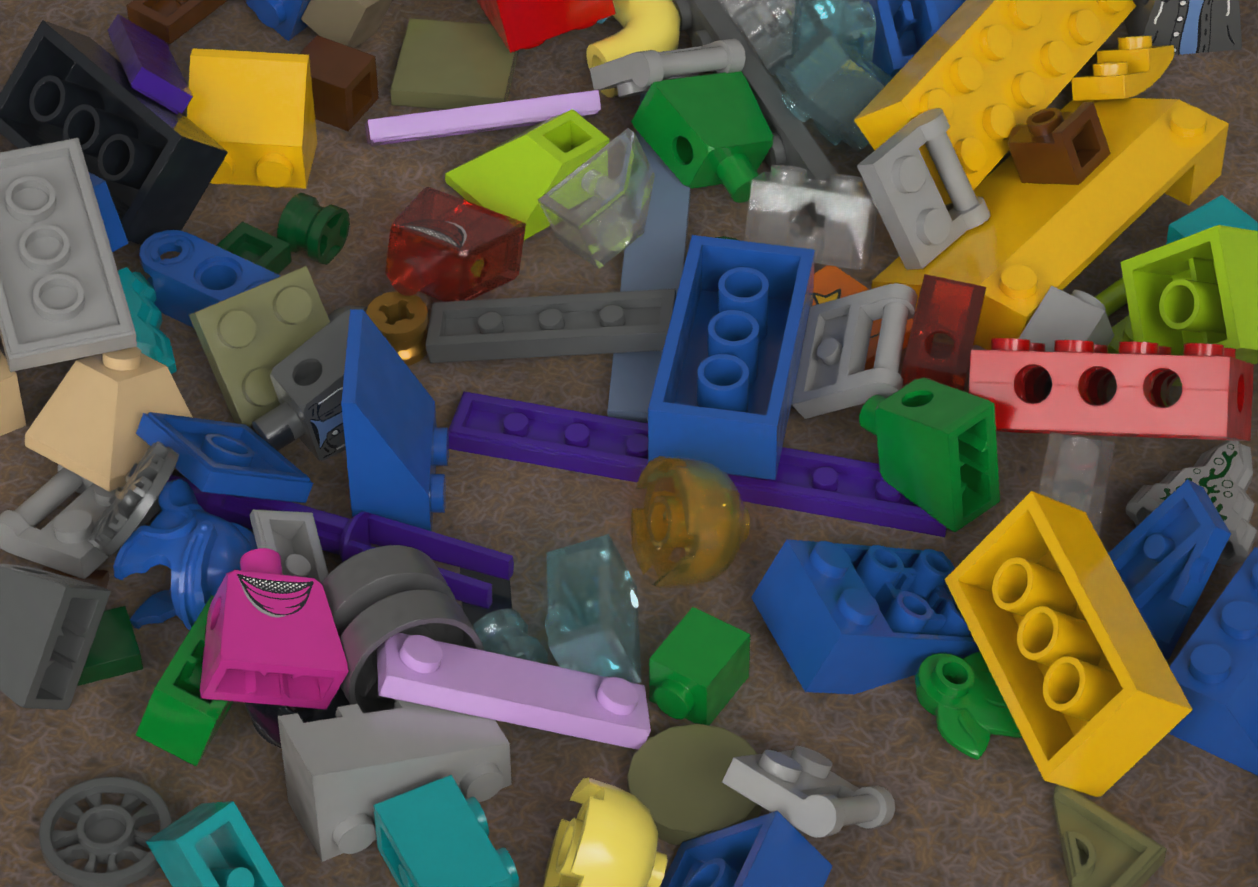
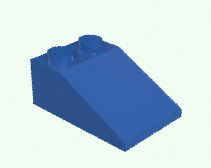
(390, 432)

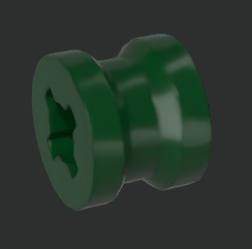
(314, 227)

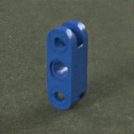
(197, 276)

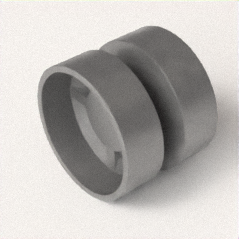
(384, 595)

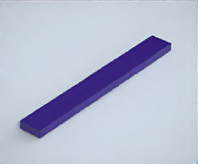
(620, 451)

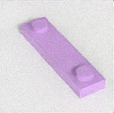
(513, 690)

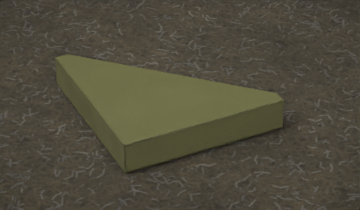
(1100, 846)

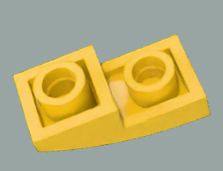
(1124, 70)

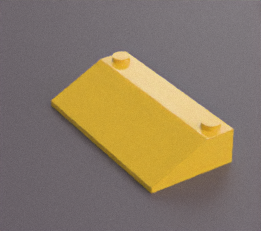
(1056, 230)

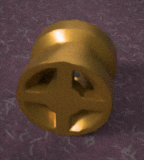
(402, 323)

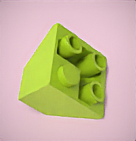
(527, 167)

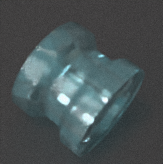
(508, 635)

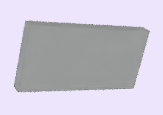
(56, 261)

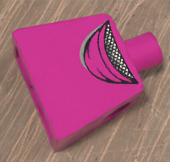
(271, 638)

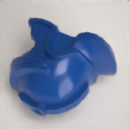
(194, 547)

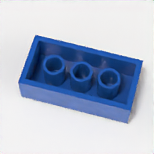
(732, 355)

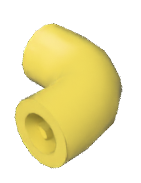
(646, 27)

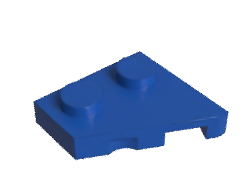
(1171, 560)

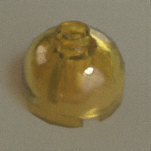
(689, 509)

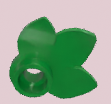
(964, 701)

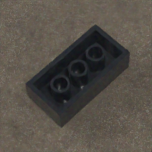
(144, 152)

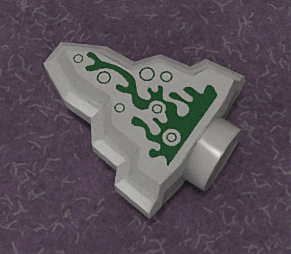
(1225, 476)

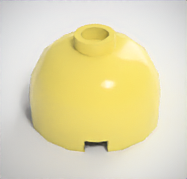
(607, 843)

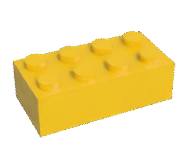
(1066, 645)

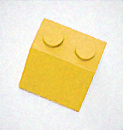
(258, 112)

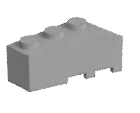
(361, 758)

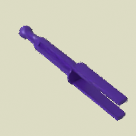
(355, 535)

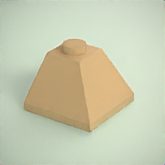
(97, 411)

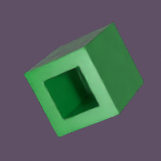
(699, 667)

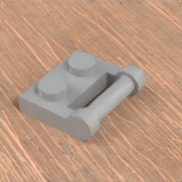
(638, 71)
(908, 193)
(837, 348)
(65, 539)
(807, 792)

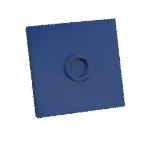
(226, 458)

